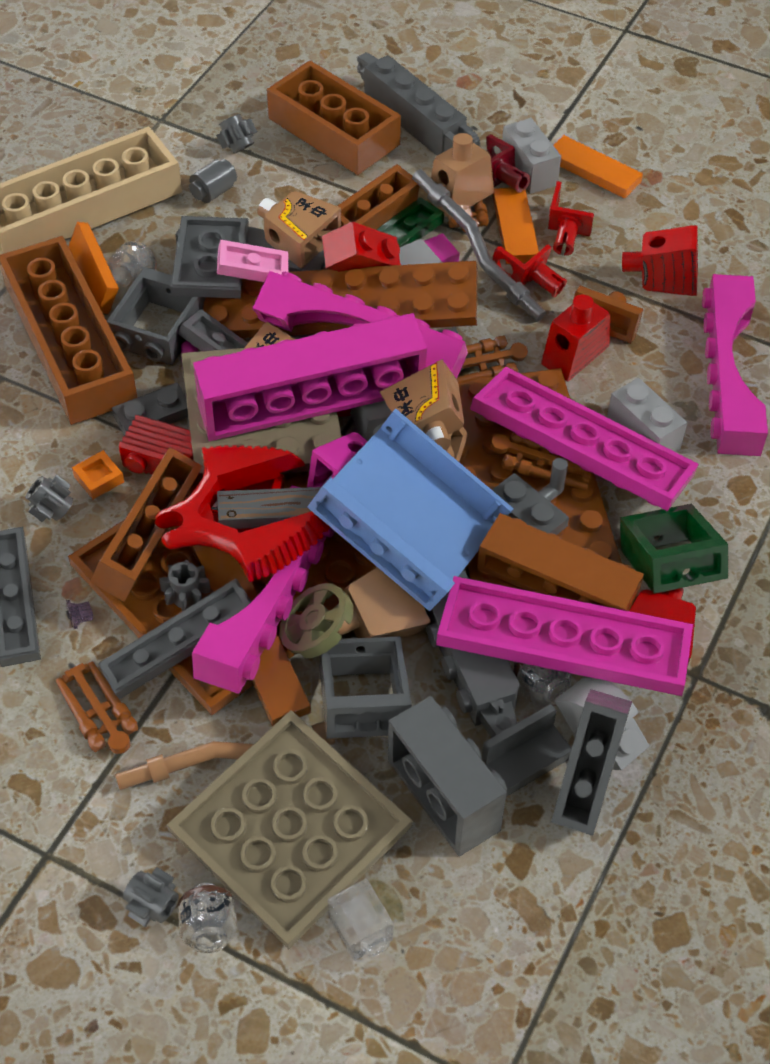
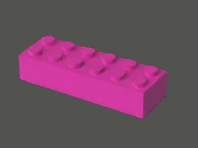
(306, 375)

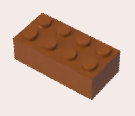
(334, 117)

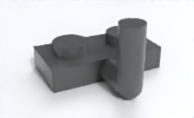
(535, 506)

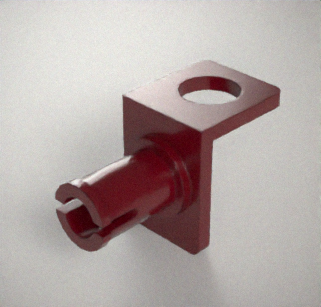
(504, 165)

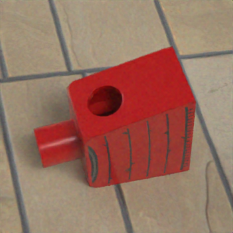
(667, 260)
(577, 337)

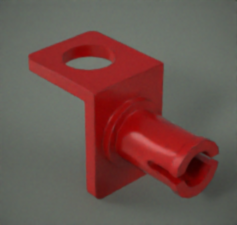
(567, 223)
(533, 270)

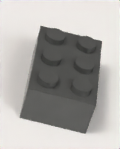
(446, 775)

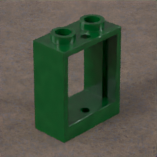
(664, 567)

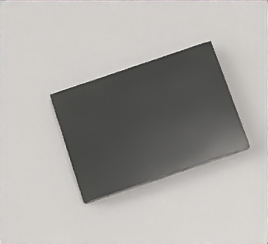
(198, 256)

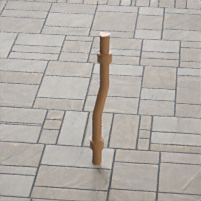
(160, 768)

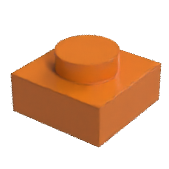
(98, 474)

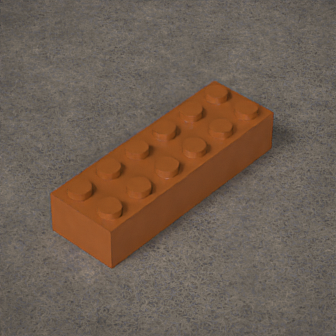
(67, 329)

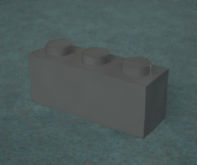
(591, 761)

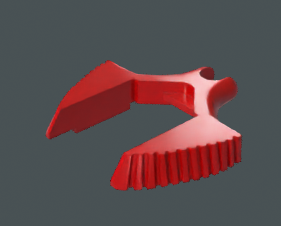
(258, 549)

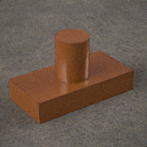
(623, 316)

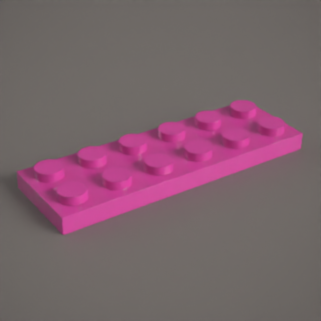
(585, 437)
(566, 635)

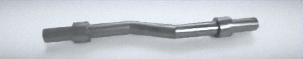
(516, 292)

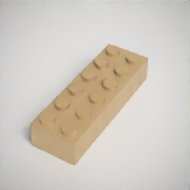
(87, 188)

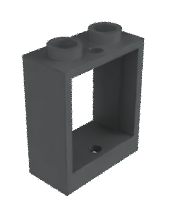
(154, 288)
(363, 713)

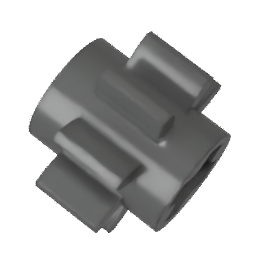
(236, 133)
(49, 498)
(184, 584)
(150, 896)

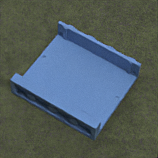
(410, 509)

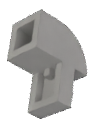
(571, 707)

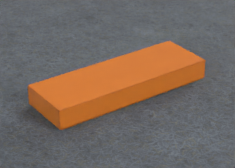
(597, 167)
(515, 223)
(93, 266)

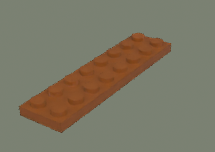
(434, 292)

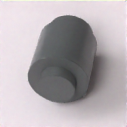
(212, 180)

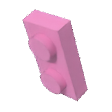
(249, 261)

